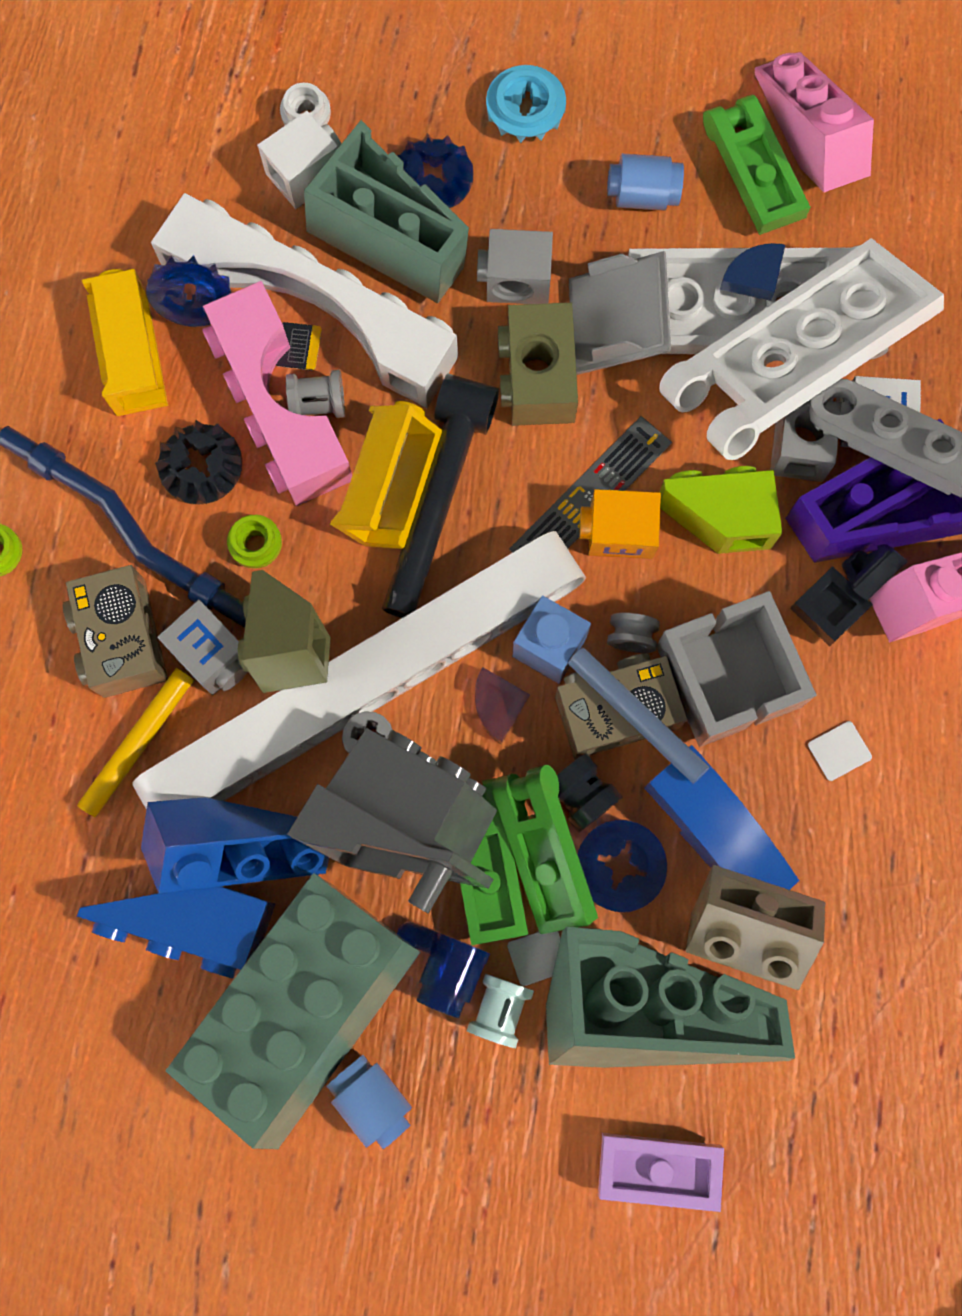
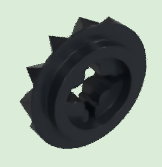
(190, 484)

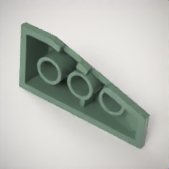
(642, 1008)

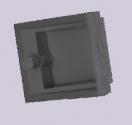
(399, 813)

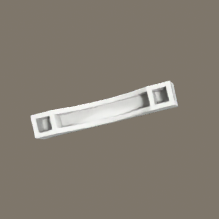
(406, 349)

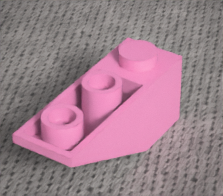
(819, 120)
(920, 598)

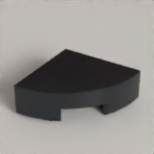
(872, 570)

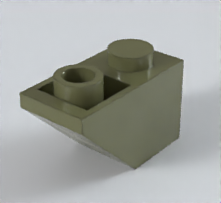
(282, 637)

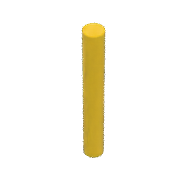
(135, 743)

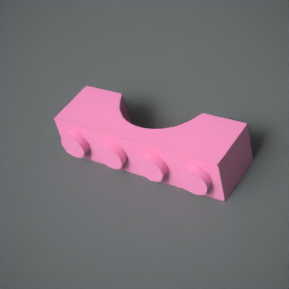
(303, 447)

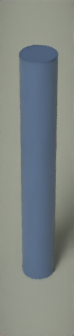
(638, 715)

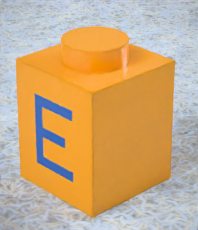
(621, 524)

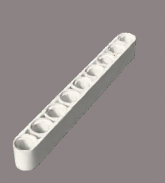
(366, 676)

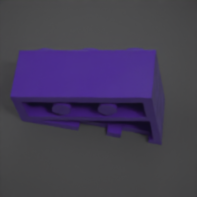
(872, 508)

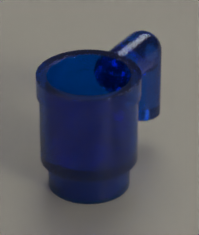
(450, 969)

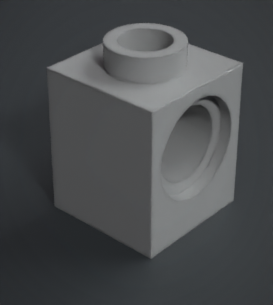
(516, 266)
(801, 458)

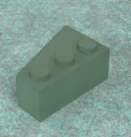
(385, 218)

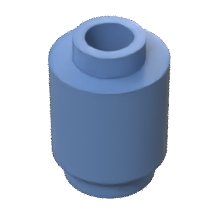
(645, 182)
(370, 1103)

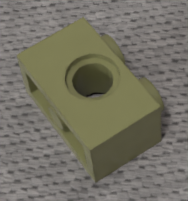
(546, 335)

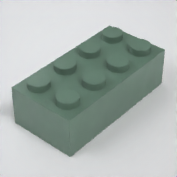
(292, 1014)

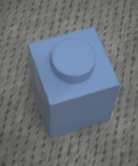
(550, 639)

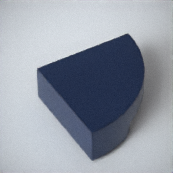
(755, 271)

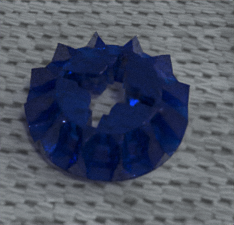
(456, 167)
(168, 296)
(645, 854)

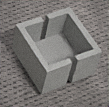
(739, 672)

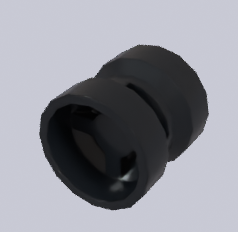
(584, 793)

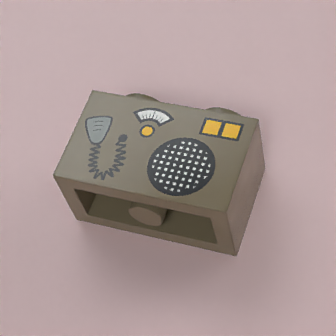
(114, 632)
(596, 726)

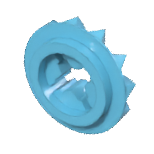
(507, 93)

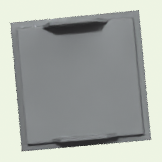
(620, 311)

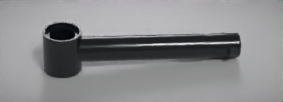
(464, 409)

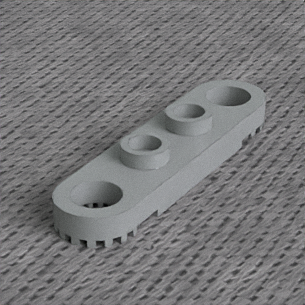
(893, 435)

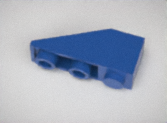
(221, 844)
(205, 922)

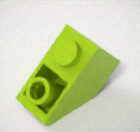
(725, 510)

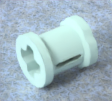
(500, 1011)

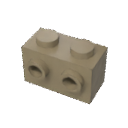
(756, 927)

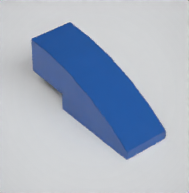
(719, 825)

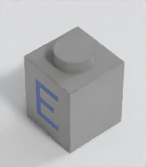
(204, 648)

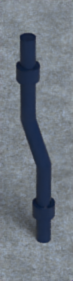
(52, 464)

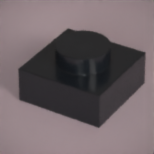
(830, 606)

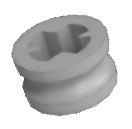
(633, 632)

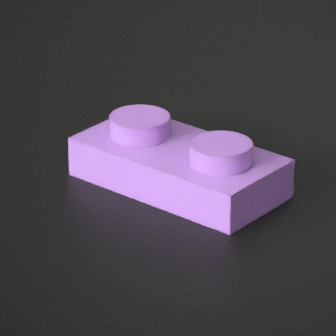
(661, 1172)

